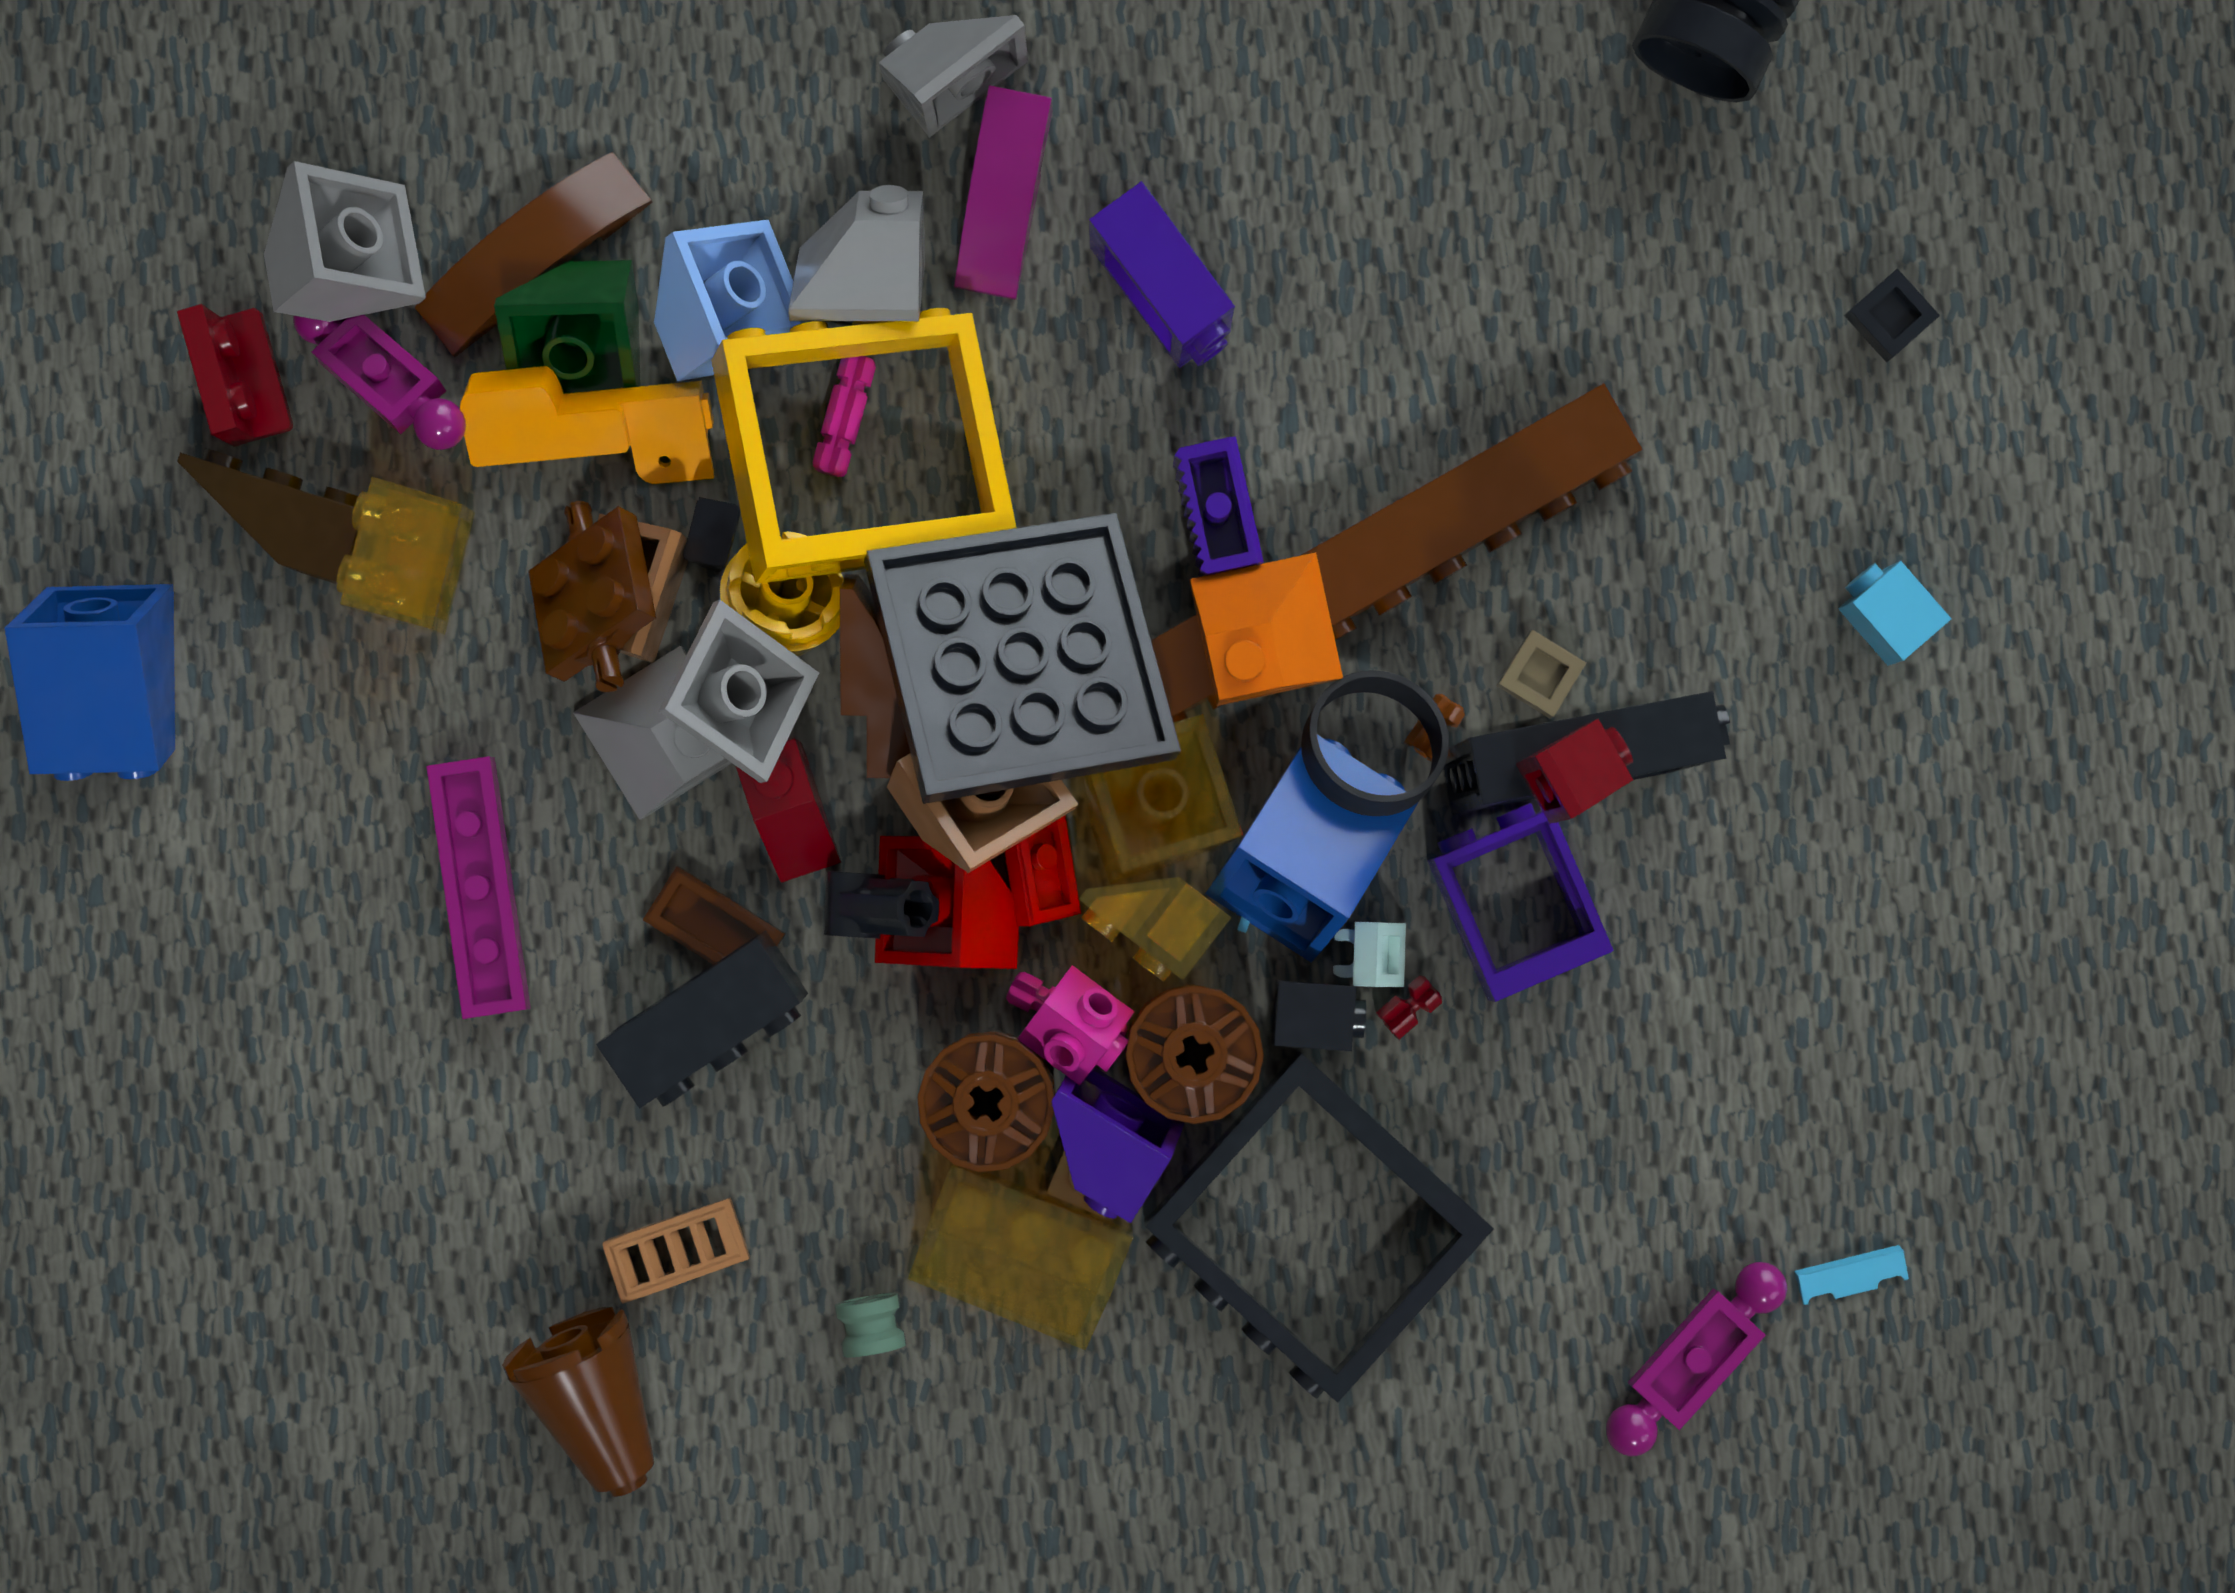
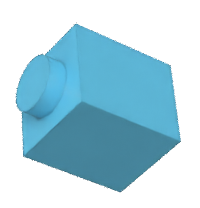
(1892, 611)

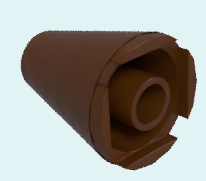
(589, 1397)

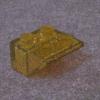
(405, 556)
(1162, 917)

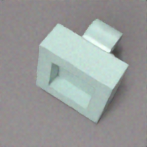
(1377, 954)

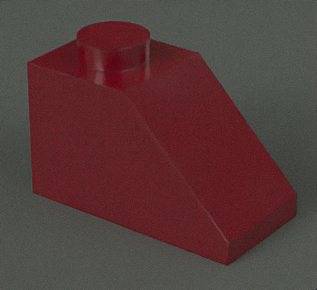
(1577, 770)
(791, 816)

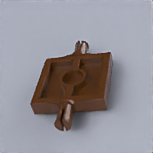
(592, 595)

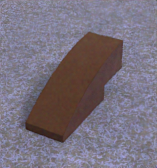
(867, 679)

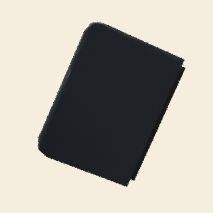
(711, 533)

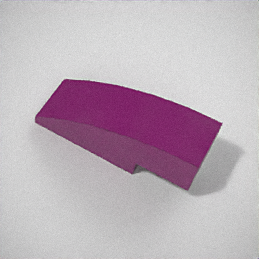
(1003, 191)

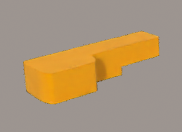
(529, 419)

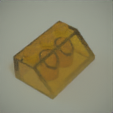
(1021, 1255)

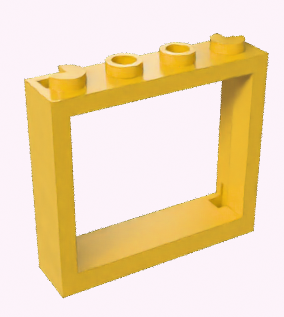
(814, 341)

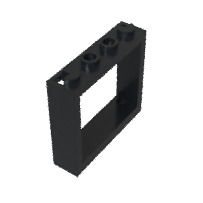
(1659, 734)
(1261, 1324)

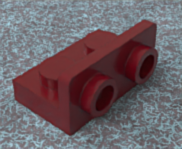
(236, 374)

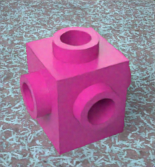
(1078, 1027)

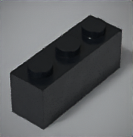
(704, 1022)

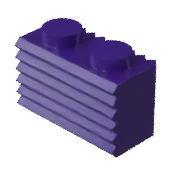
(1217, 506)

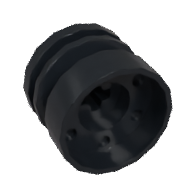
(1712, 44)

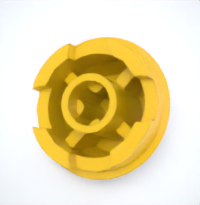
(791, 611)

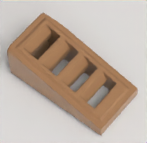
(622, 1267)

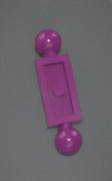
(385, 378)
(1696, 1359)

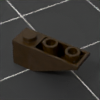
(288, 523)

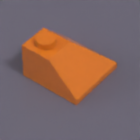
(1266, 629)

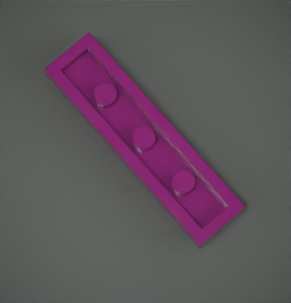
(478, 887)

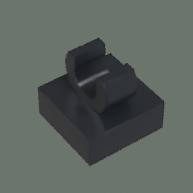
(1892, 315)

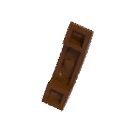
(529, 244)

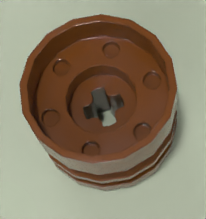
(1230, 1068)
(947, 1096)

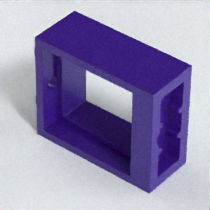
(1162, 276)
(1546, 963)

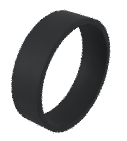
(1411, 697)

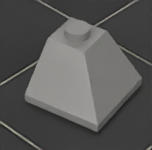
(952, 65)
(341, 246)
(864, 261)
(739, 691)
(643, 748)

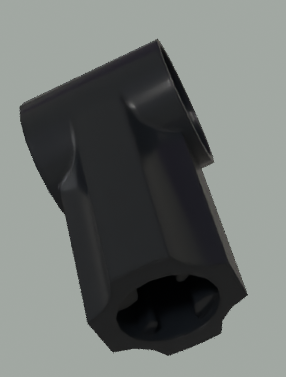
(872, 906)

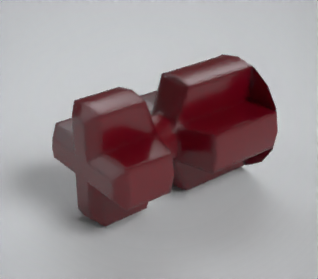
(1400, 1014)

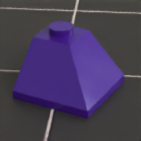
(1112, 1143)

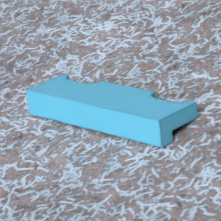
(1851, 1274)

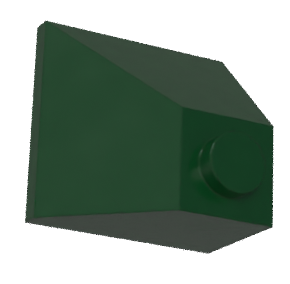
(576, 323)

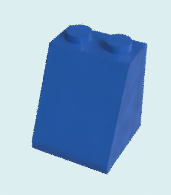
(96, 680)
(1307, 857)

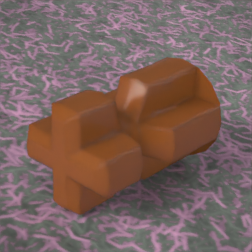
(1453, 715)

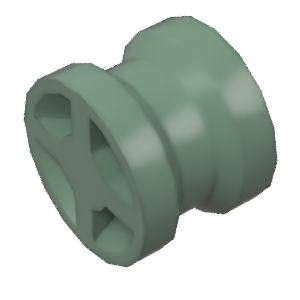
(870, 1325)

